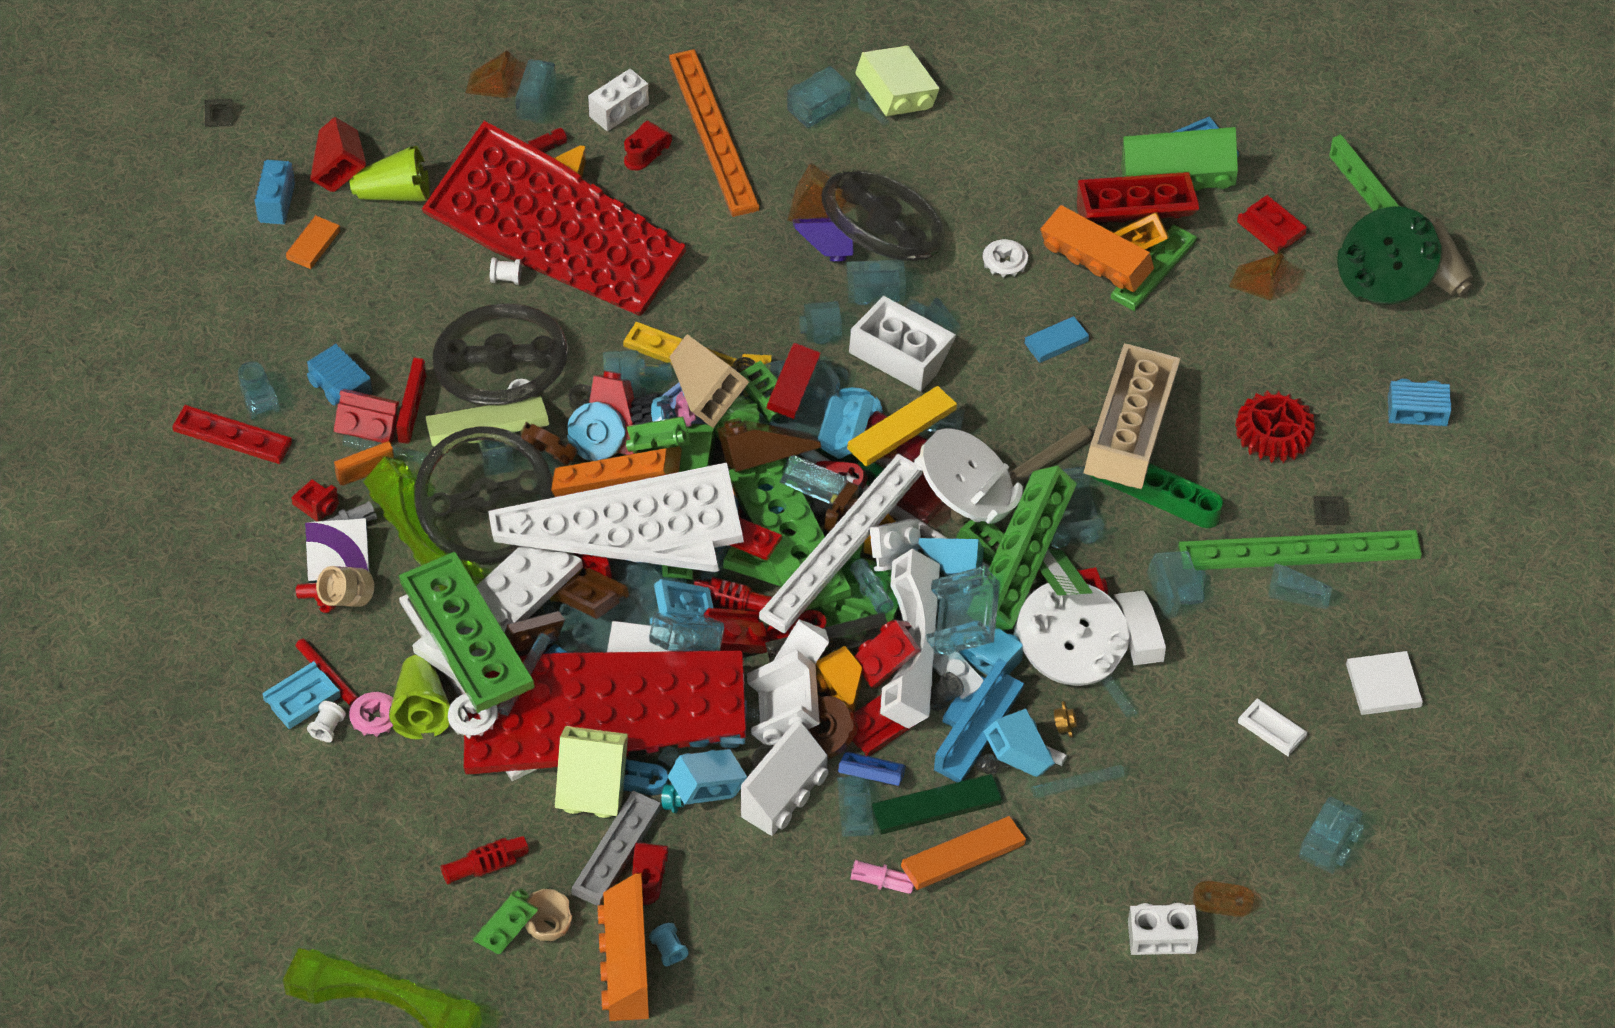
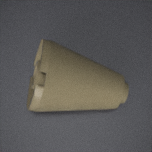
(1453, 273)

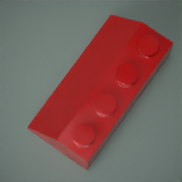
(1136, 197)

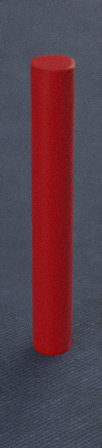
(311, 655)

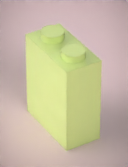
(897, 80)
(591, 771)

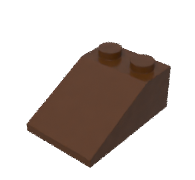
(754, 443)

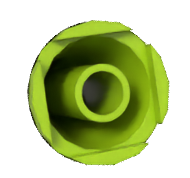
(393, 178)
(419, 700)

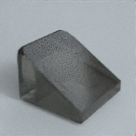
(219, 112)

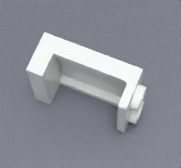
(785, 695)

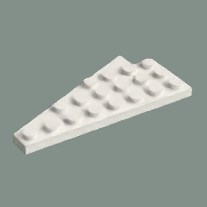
(649, 520)

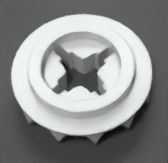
(1003, 248)
(460, 722)

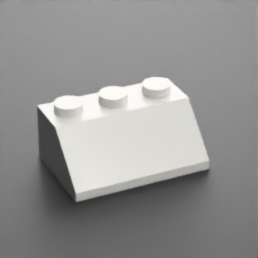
(901, 343)
(783, 780)

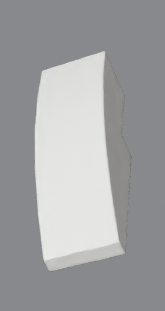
(1144, 632)

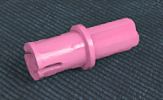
(682, 409)
(881, 877)

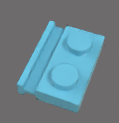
(300, 695)

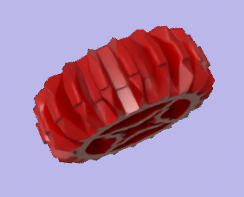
(1275, 426)

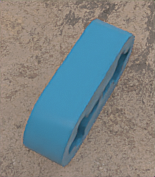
(639, 775)

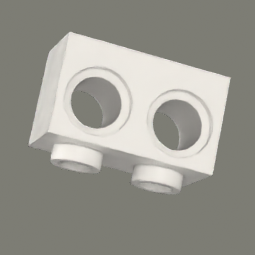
(618, 99)
(1163, 936)

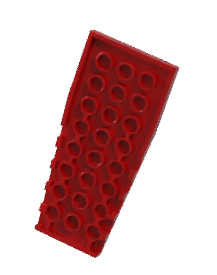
(552, 221)
(643, 694)

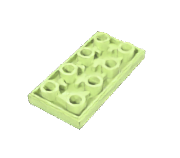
(508, 417)

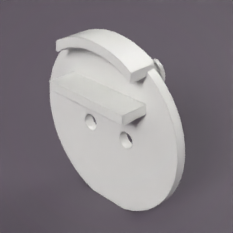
(974, 492)
(1053, 620)

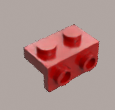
(886, 652)

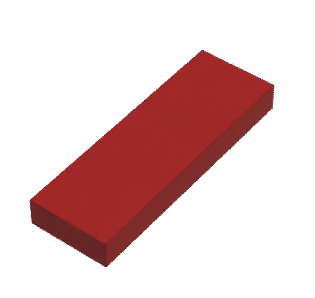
(793, 380)
(411, 400)

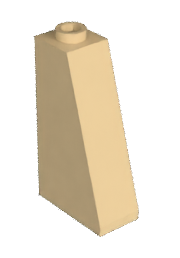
(706, 380)

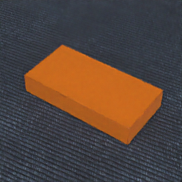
(313, 242)
(361, 464)

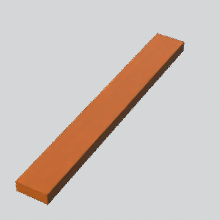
(714, 133)

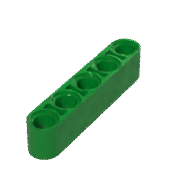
(1176, 496)

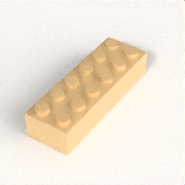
(1132, 416)

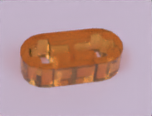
(1223, 898)

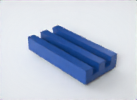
(872, 768)

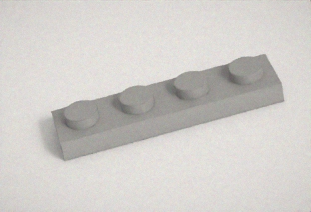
(616, 848)

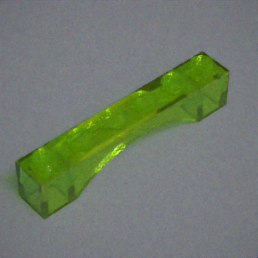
(393, 488)
(322, 979)

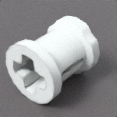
(505, 271)
(326, 721)

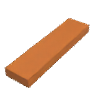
(963, 852)

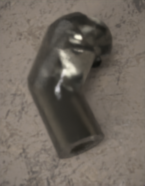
(991, 765)

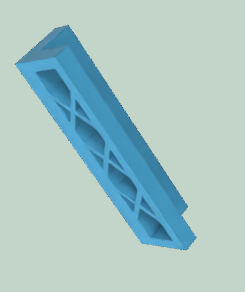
(967, 737)

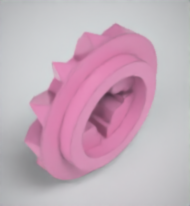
(369, 704)

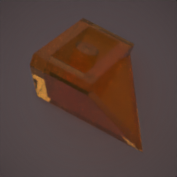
(493, 77)
(807, 195)
(1260, 276)

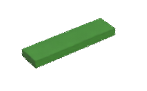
(1359, 175)
(1164, 257)

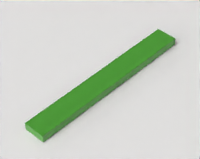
(1303, 549)

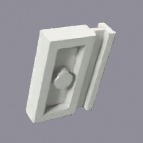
(893, 540)

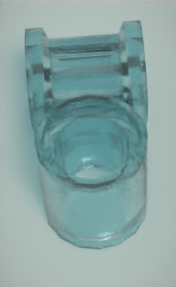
(256, 389)

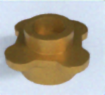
(1065, 719)

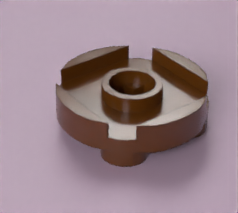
(549, 442)
(842, 726)

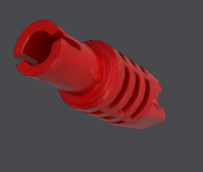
(734, 595)
(485, 859)

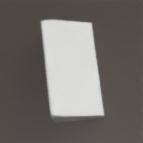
(807, 639)

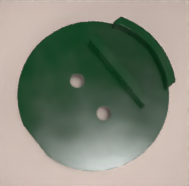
(1369, 264)

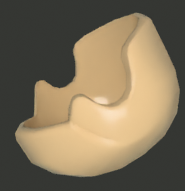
(551, 907)

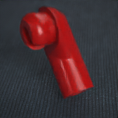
(309, 590)

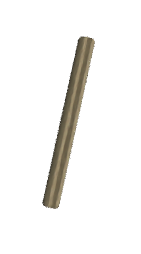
(1042, 460)

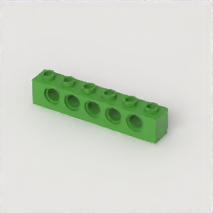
(1029, 539)

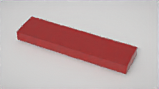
(232, 434)

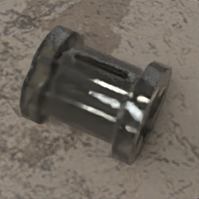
(947, 688)

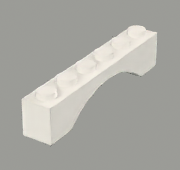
(909, 692)

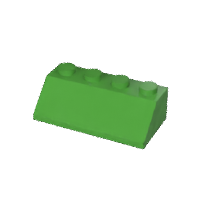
(1205, 154)

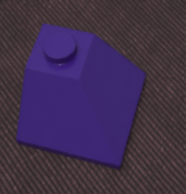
(825, 237)

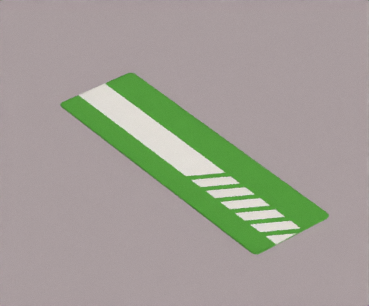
(1062, 574)

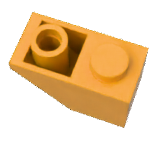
(840, 676)

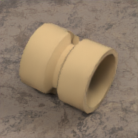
(345, 586)

